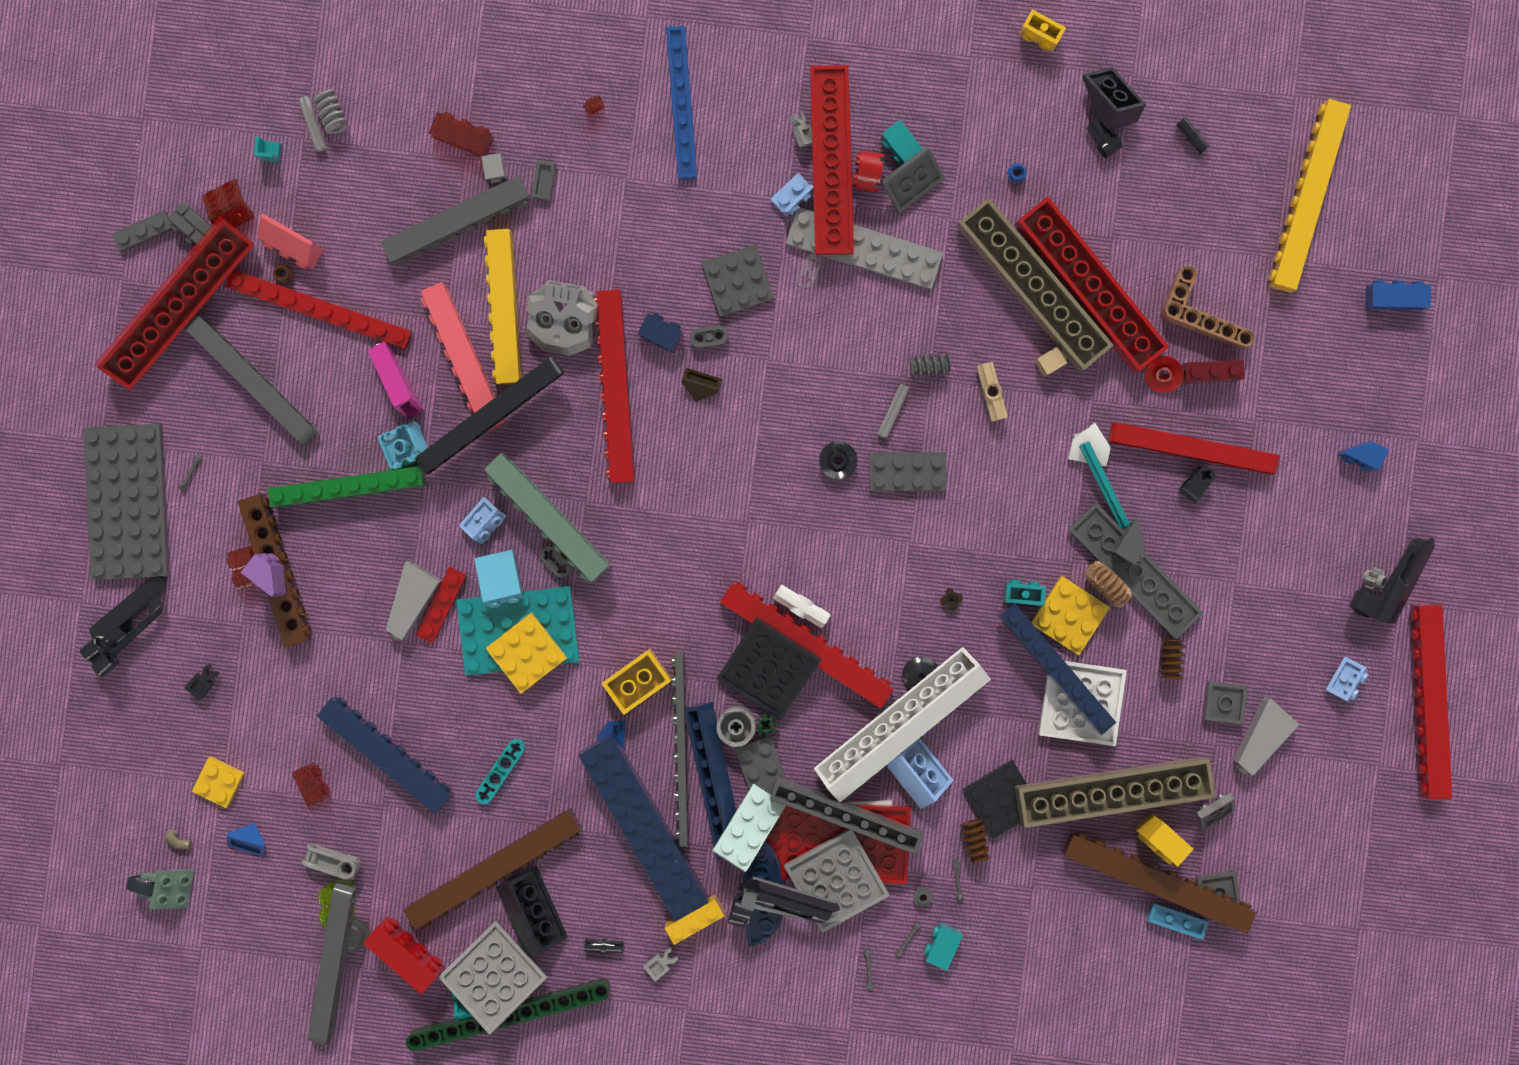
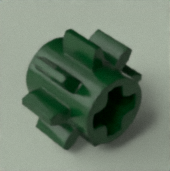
(772, 724)

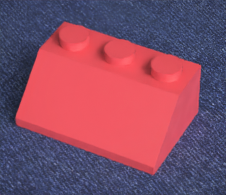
(288, 242)

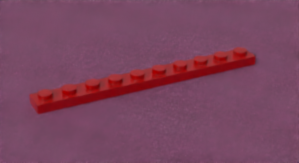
(319, 309)

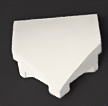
(1097, 442)

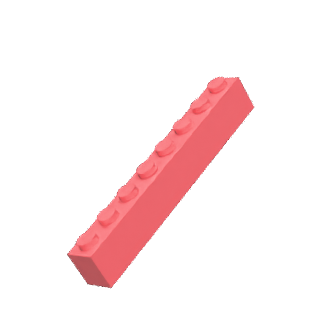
(458, 348)

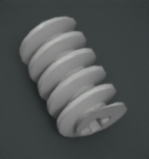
(329, 113)

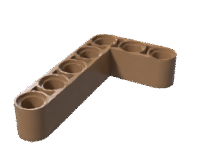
(1200, 317)

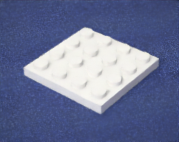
(1064, 721)

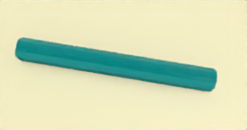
(1104, 484)

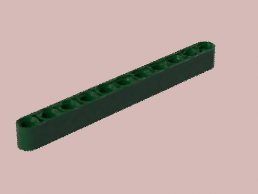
(519, 1015)

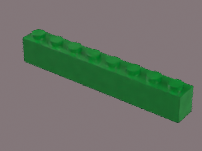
(347, 487)

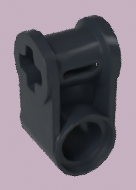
(1195, 485)

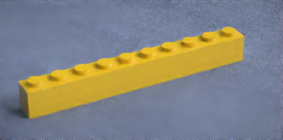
(1309, 195)

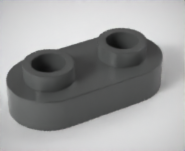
(708, 335)

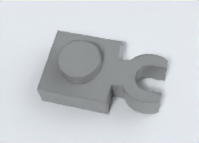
(801, 131)
(658, 965)

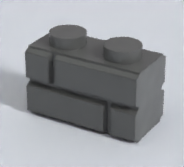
(189, 222)

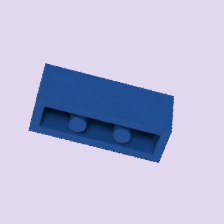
(1398, 296)

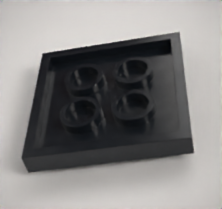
(995, 798)

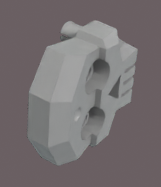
(559, 333)

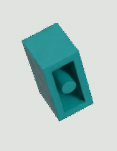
(900, 143)
(942, 946)

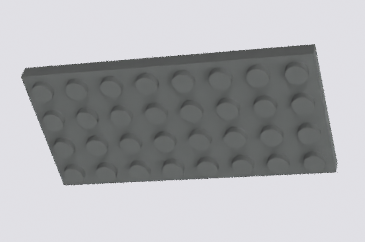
(126, 501)

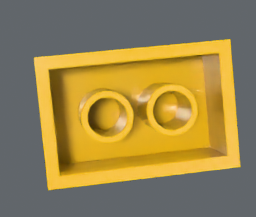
(637, 681)
(1163, 840)

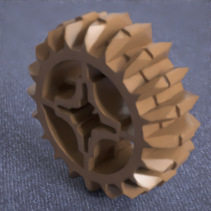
(1108, 584)

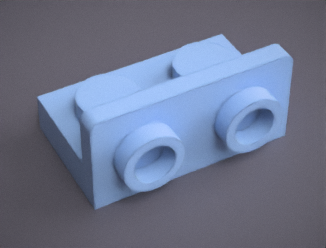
(792, 195)
(482, 521)
(1347, 679)

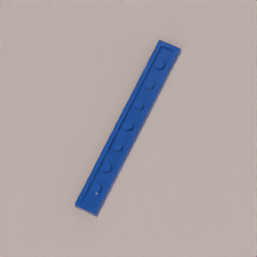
(681, 102)

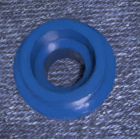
(1017, 167)

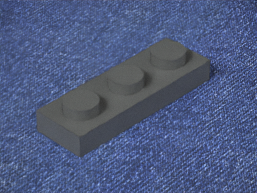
(142, 231)

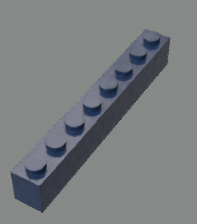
(1056, 668)
(385, 754)
(711, 768)

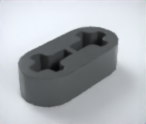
(552, 564)

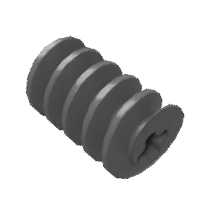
(930, 365)

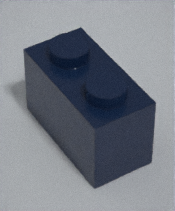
(660, 332)

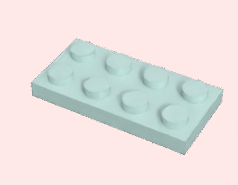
(748, 828)

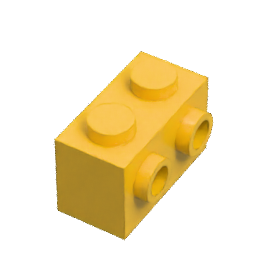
(1042, 31)

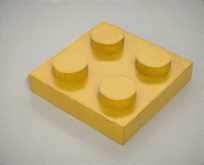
(218, 782)

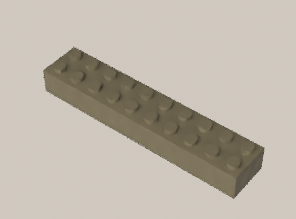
(1034, 285)
(1114, 791)

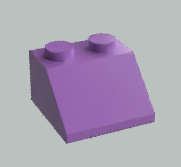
(266, 573)

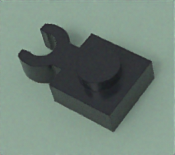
(201, 684)

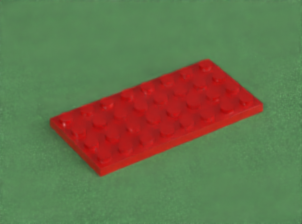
(800, 832)

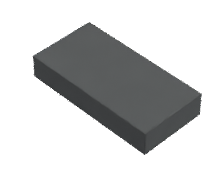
(543, 181)

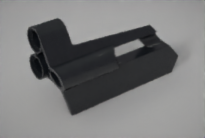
(1399, 585)
(116, 630)
(779, 900)

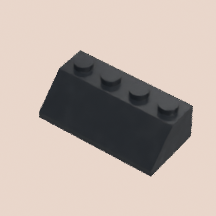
(531, 912)

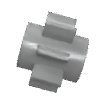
(1374, 579)

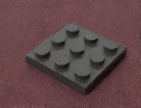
(738, 280)

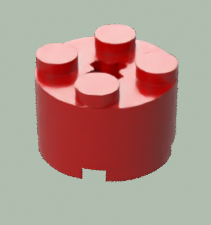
(868, 171)

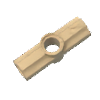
(989, 379)

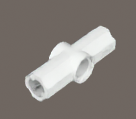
(801, 606)

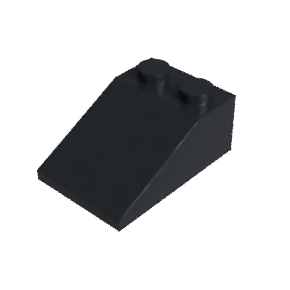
(1113, 98)

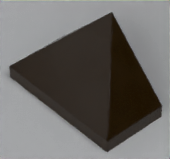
(700, 384)

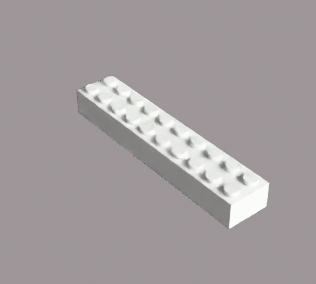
(901, 724)

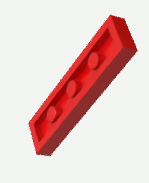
(441, 605)

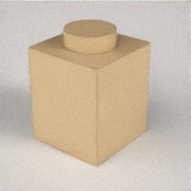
(1051, 361)

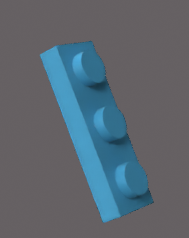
(1177, 920)

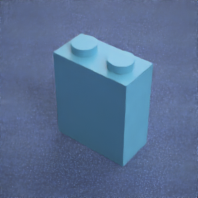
(499, 578)

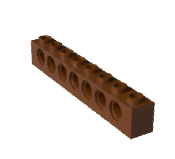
(254, 527)

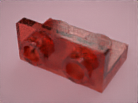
(311, 784)

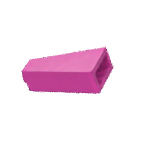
(395, 381)

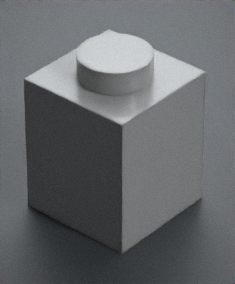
(494, 168)

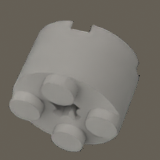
(729, 734)

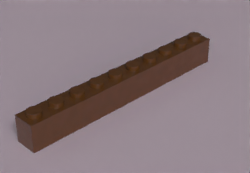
(492, 869)
(1160, 883)

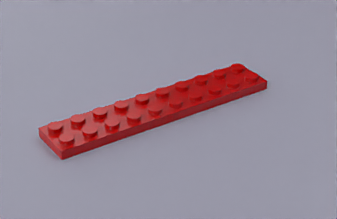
(831, 160)

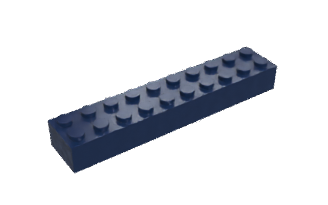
(644, 826)

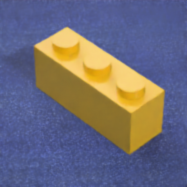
(695, 921)

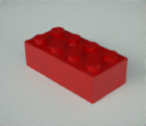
(404, 954)

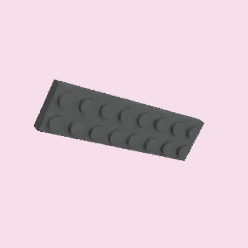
(1144, 579)

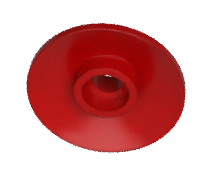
(1164, 382)

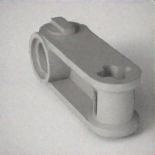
(331, 862)

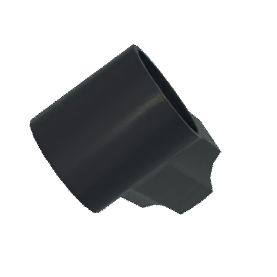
(1106, 140)

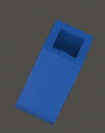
(1367, 455)

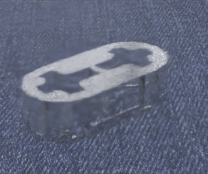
(805, 269)

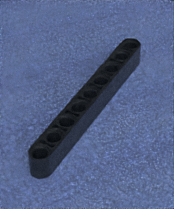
(489, 415)

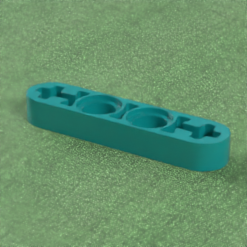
(499, 770)

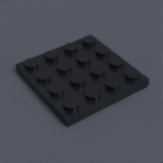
(769, 668)

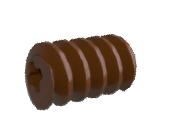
(1172, 659)
(975, 840)

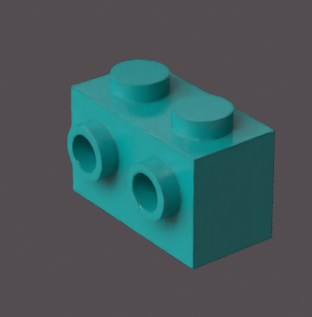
(1024, 594)

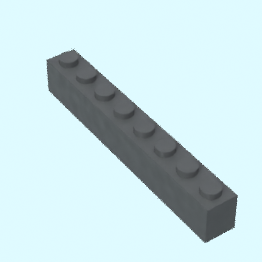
(455, 221)
(846, 815)

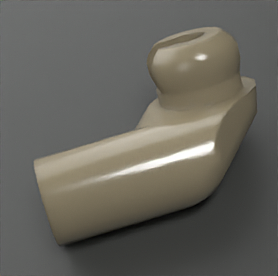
(176, 843)

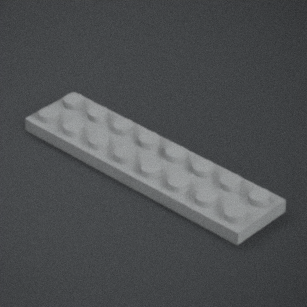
(874, 252)

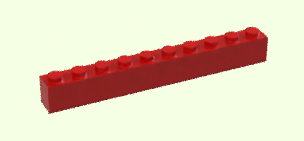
(615, 386)
(832, 662)
(1431, 701)

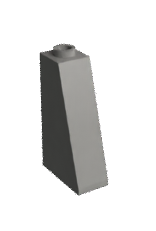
(411, 599)
(1264, 736)

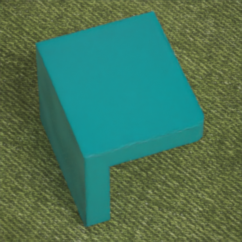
(267, 150)

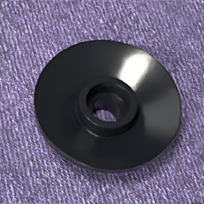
(843, 451)
(914, 668)

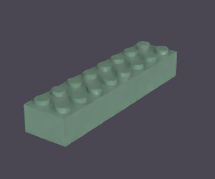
(547, 517)

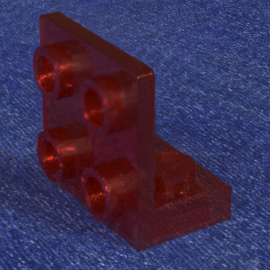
(228, 203)

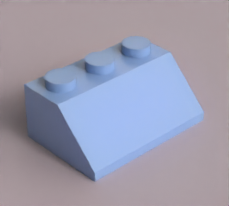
(920, 773)

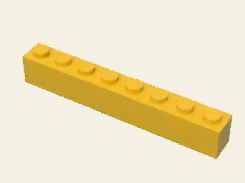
(503, 306)

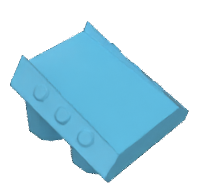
(402, 445)

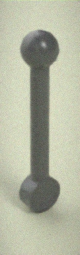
(183, 486)
(956, 865)
(917, 926)
(867, 953)

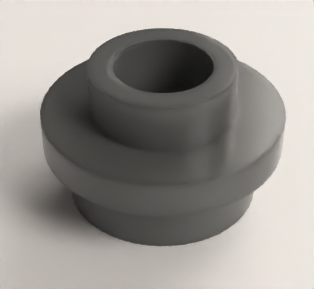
(918, 892)

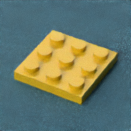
(1070, 615)
(526, 653)

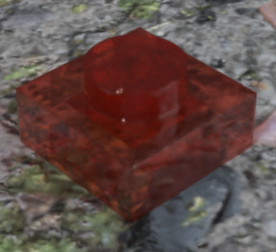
(593, 105)

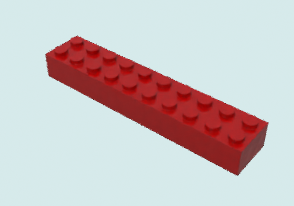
(1091, 284)
(174, 303)

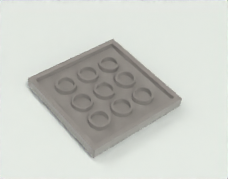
(840, 873)
(493, 977)

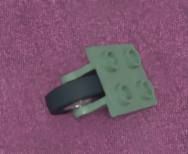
(163, 889)

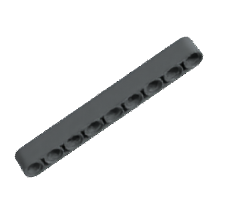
(251, 379)
(332, 963)

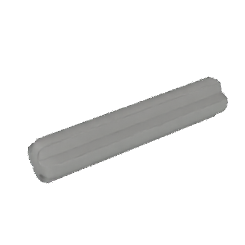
(312, 124)
(893, 410)

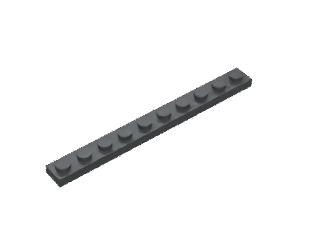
(680, 757)

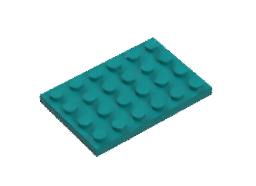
(484, 625)

